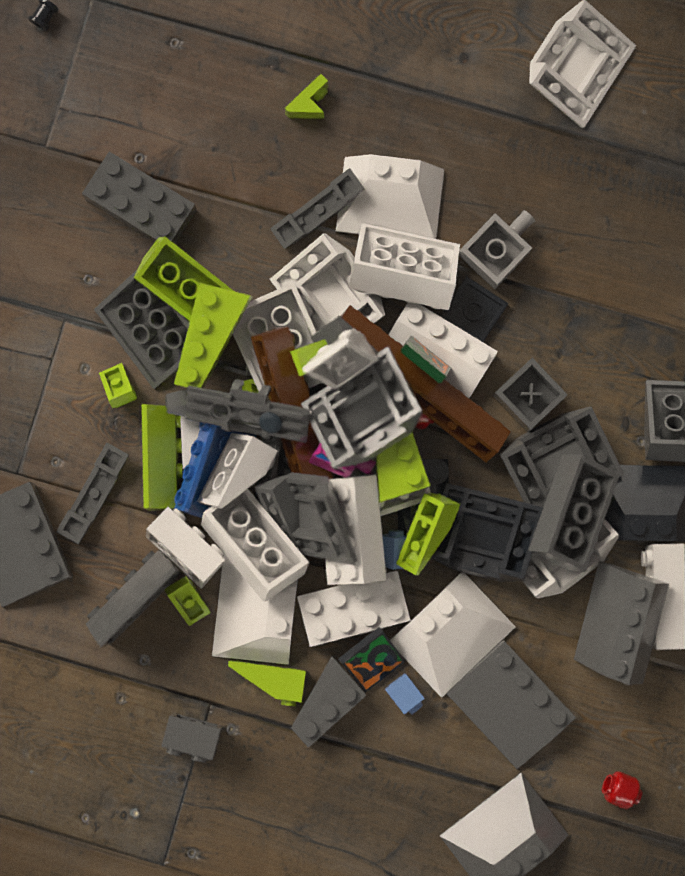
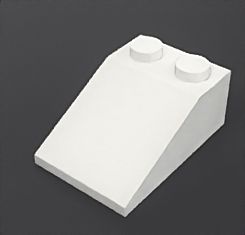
(341, 360)
(238, 467)

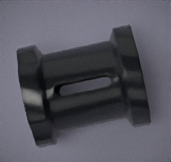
(43, 14)

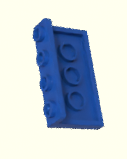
(204, 457)

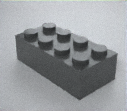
(138, 200)
(574, 512)

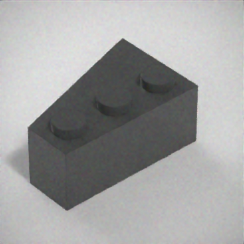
(327, 703)

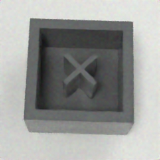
(529, 395)
(191, 737)

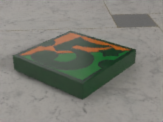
(425, 359)

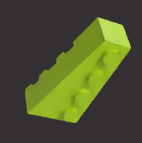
(209, 332)
(400, 470)

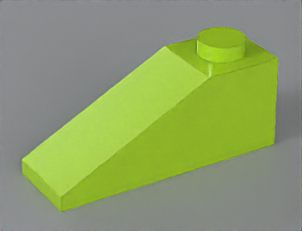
(427, 531)
(278, 682)

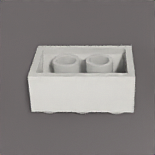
(185, 546)

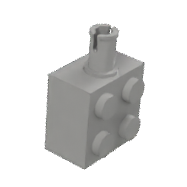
(497, 248)

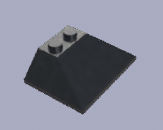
(649, 504)
(488, 535)

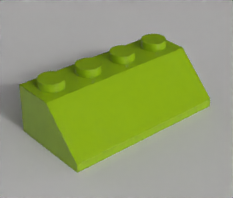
(174, 276)
(160, 457)

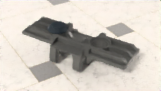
(273, 417)

